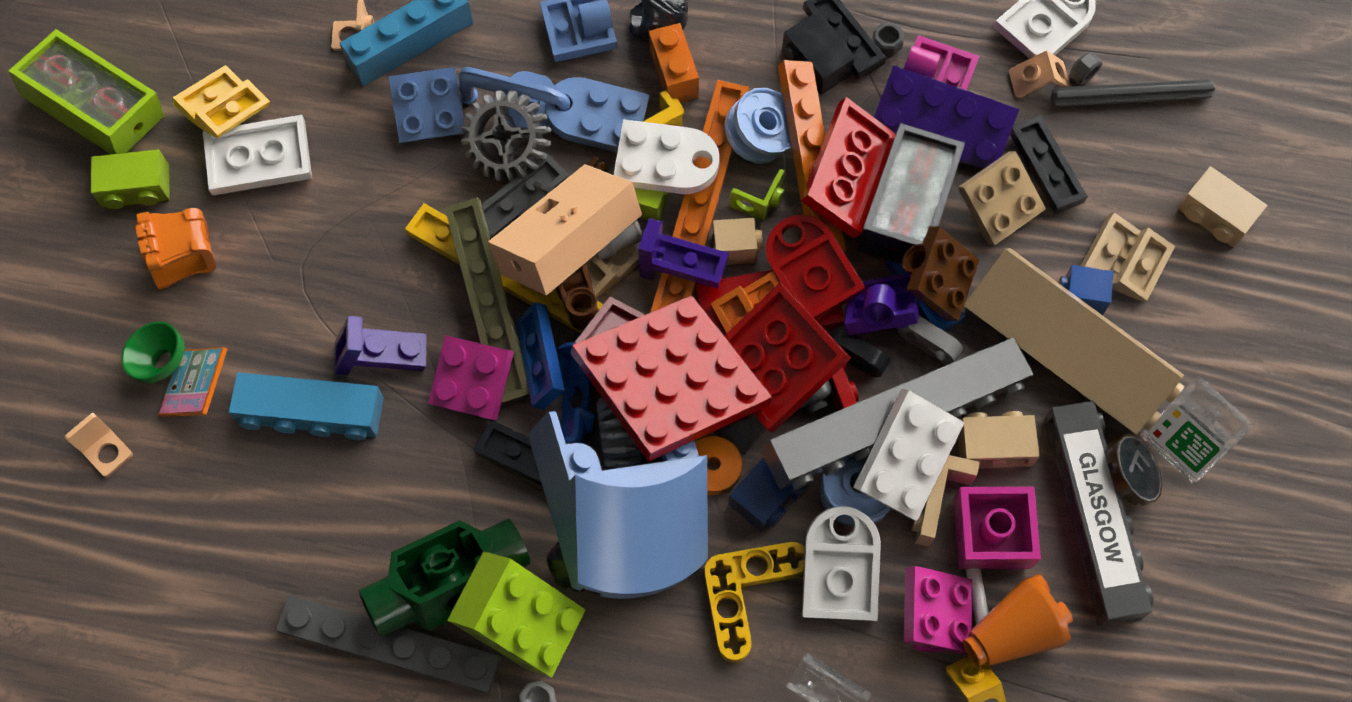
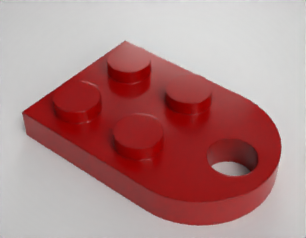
(814, 266)

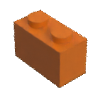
(674, 62)

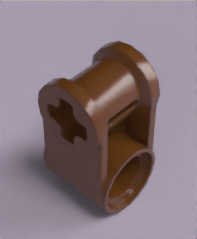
(576, 292)

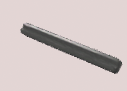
(1133, 93)

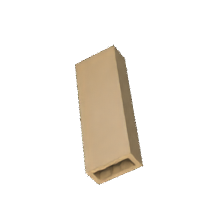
(1075, 341)

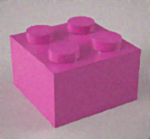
(996, 528)

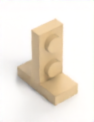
(955, 470)

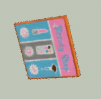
(193, 383)

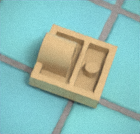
(1001, 198)

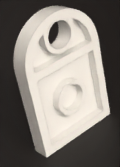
(1044, 24)
(663, 157)
(840, 569)

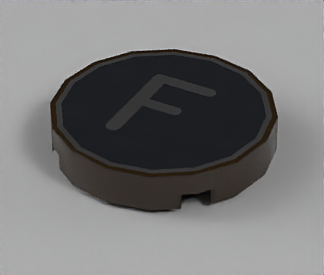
(1135, 470)

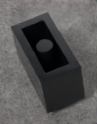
(817, 44)

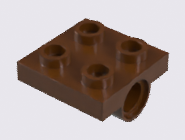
(940, 272)

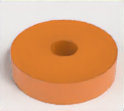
(730, 463)

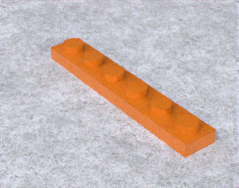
(804, 126)

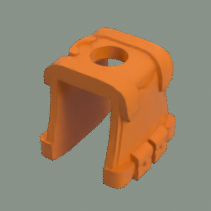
(174, 245)

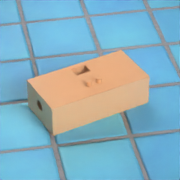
(565, 229)

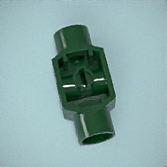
(433, 572)

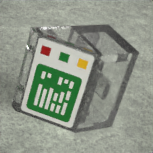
(1197, 430)

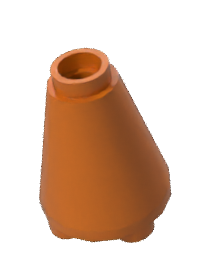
(1020, 625)

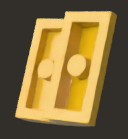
(220, 102)

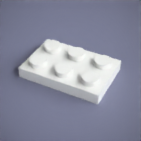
(258, 155)
(909, 454)

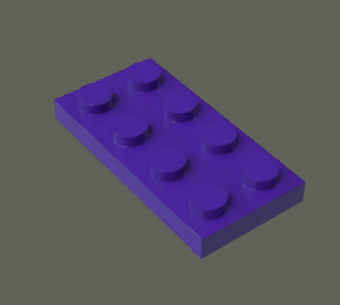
(948, 112)

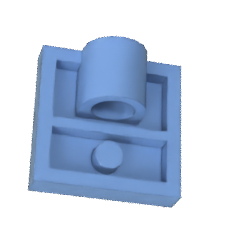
(578, 27)
(427, 104)

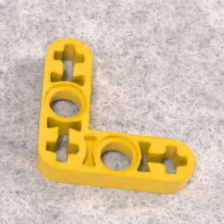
(739, 578)

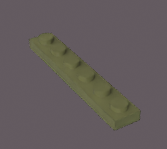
(486, 290)

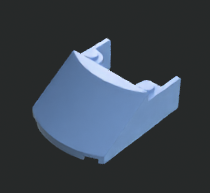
(625, 526)

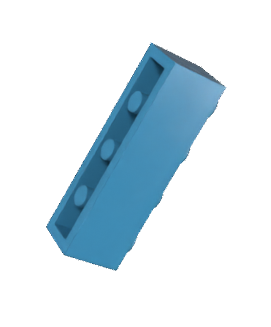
(403, 36)
(306, 405)

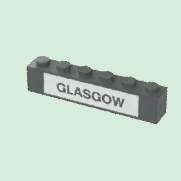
(1098, 515)

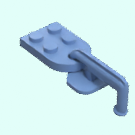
(595, 106)

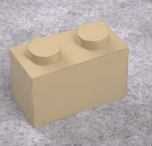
(1222, 207)
(999, 440)

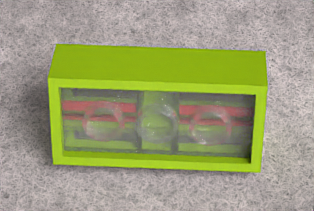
(87, 93)

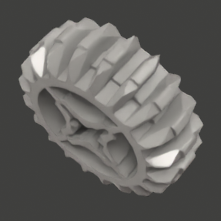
(478, 138)

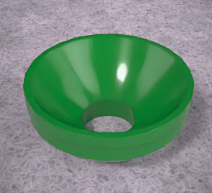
(146, 347)

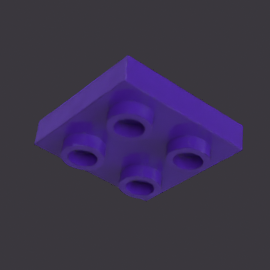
(882, 306)

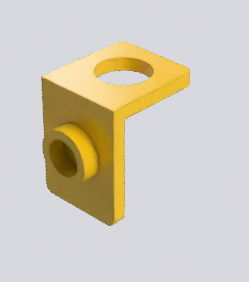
(975, 682)

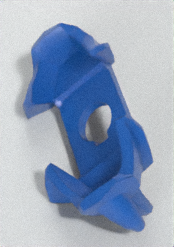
(576, 421)

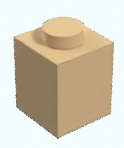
(738, 239)

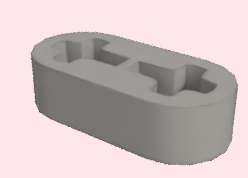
(932, 341)

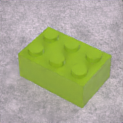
(517, 614)

